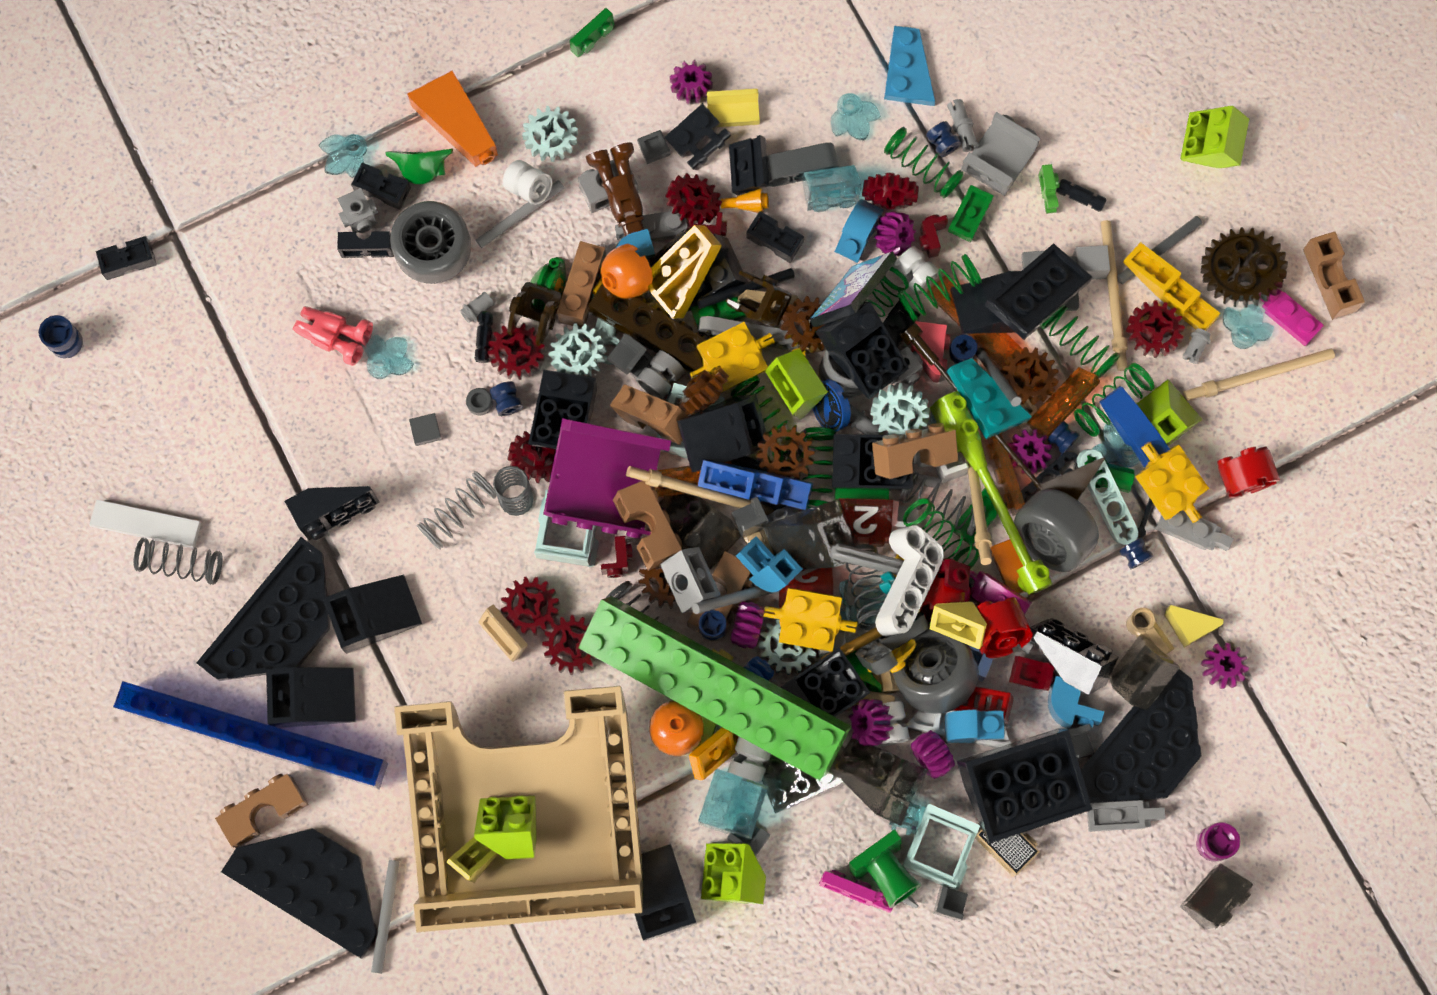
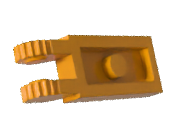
(713, 753)

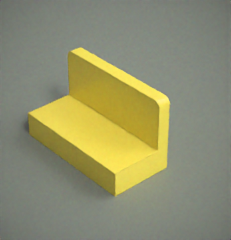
(734, 107)

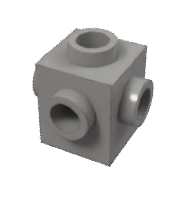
(357, 211)
(915, 366)

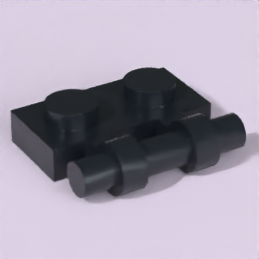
(692, 131)

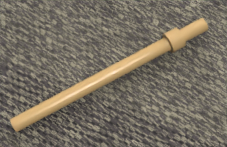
(1119, 342)
(1212, 388)
(655, 479)
(982, 537)

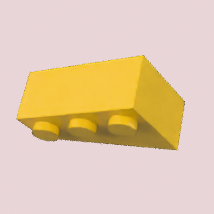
(683, 269)

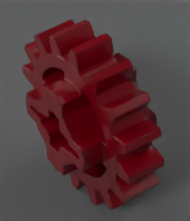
(890, 191)
(693, 199)
(1164, 322)
(526, 354)
(533, 460)
(539, 601)
(559, 648)

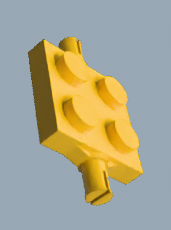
(735, 353)
(1171, 482)
(810, 619)

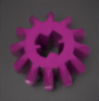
(691, 90)
(895, 233)
(1039, 450)
(747, 625)
(1231, 659)
(870, 722)
(932, 754)

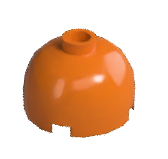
(626, 272)
(675, 729)

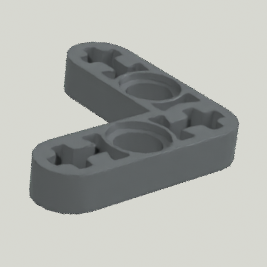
(878, 654)

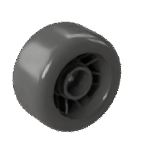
(423, 225)
(1057, 529)
(937, 673)

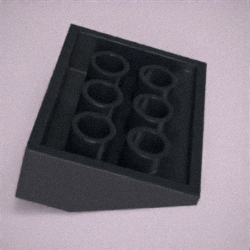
(1025, 784)

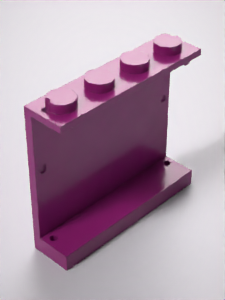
(591, 470)

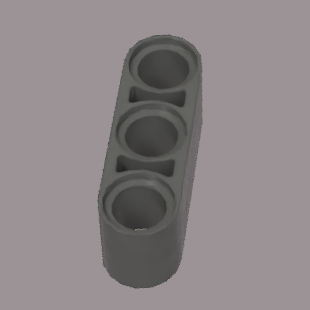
(790, 165)

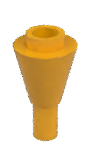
(751, 201)

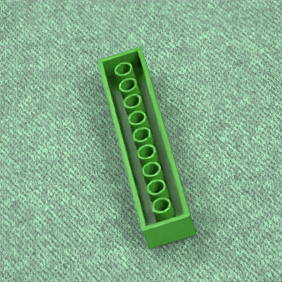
(715, 687)

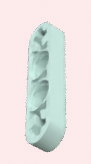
(1110, 495)

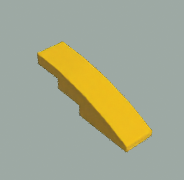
(1169, 287)

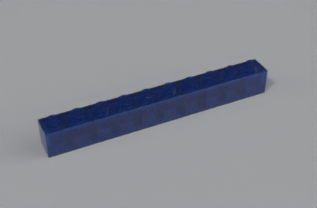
(251, 735)

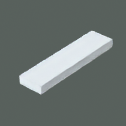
(145, 524)

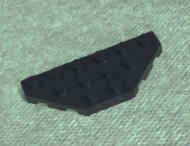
(277, 622)
(1147, 749)
(311, 882)

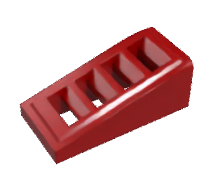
(996, 695)

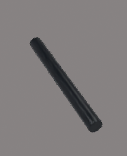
(738, 290)

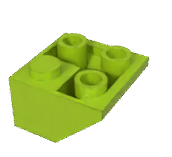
(1169, 412)
(508, 826)
(732, 874)

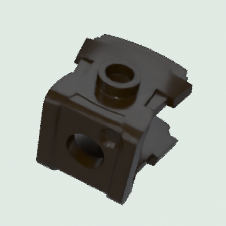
(773, 293)
(523, 306)

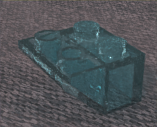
(831, 188)
(732, 804)

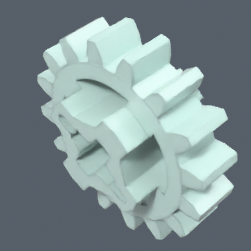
(543, 125)
(569, 350)
(901, 409)
(779, 653)

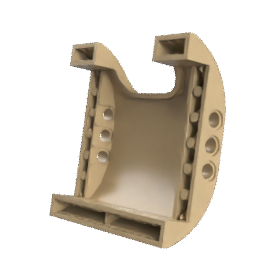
(584, 816)

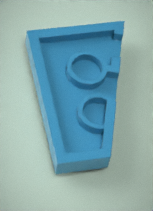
(908, 70)

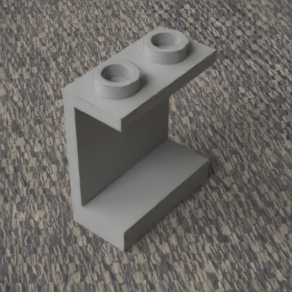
(1001, 153)

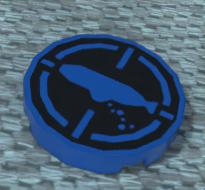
(833, 409)

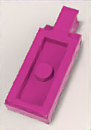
(1292, 317)
(990, 589)
(857, 891)

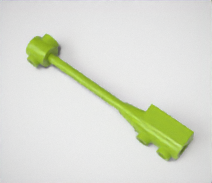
(953, 413)

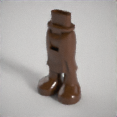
(621, 189)

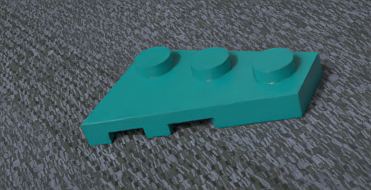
(985, 399)

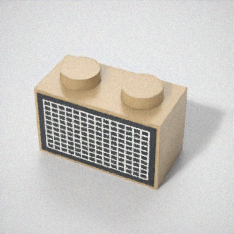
(1012, 852)

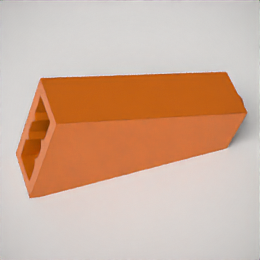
(454, 117)

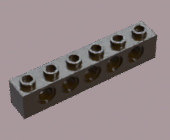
(647, 335)

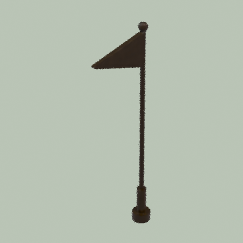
(1072, 483)

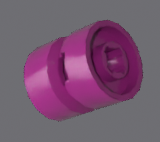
(1218, 842)

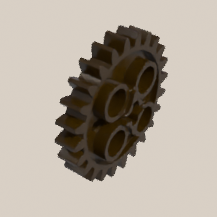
(1262, 280)

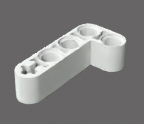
(921, 563)

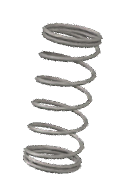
(482, 483)

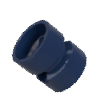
(60, 336)

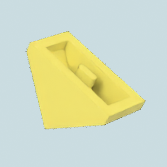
(959, 622)
(1190, 625)
(472, 859)

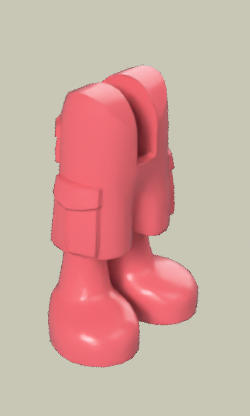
(328, 327)

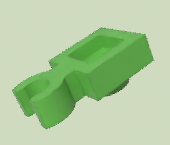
(1048, 183)

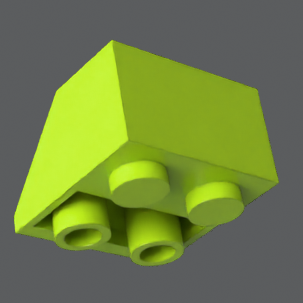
(1215, 137)
(796, 382)

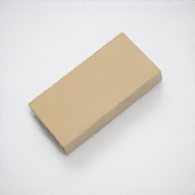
(502, 633)

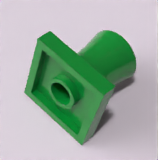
(885, 869)

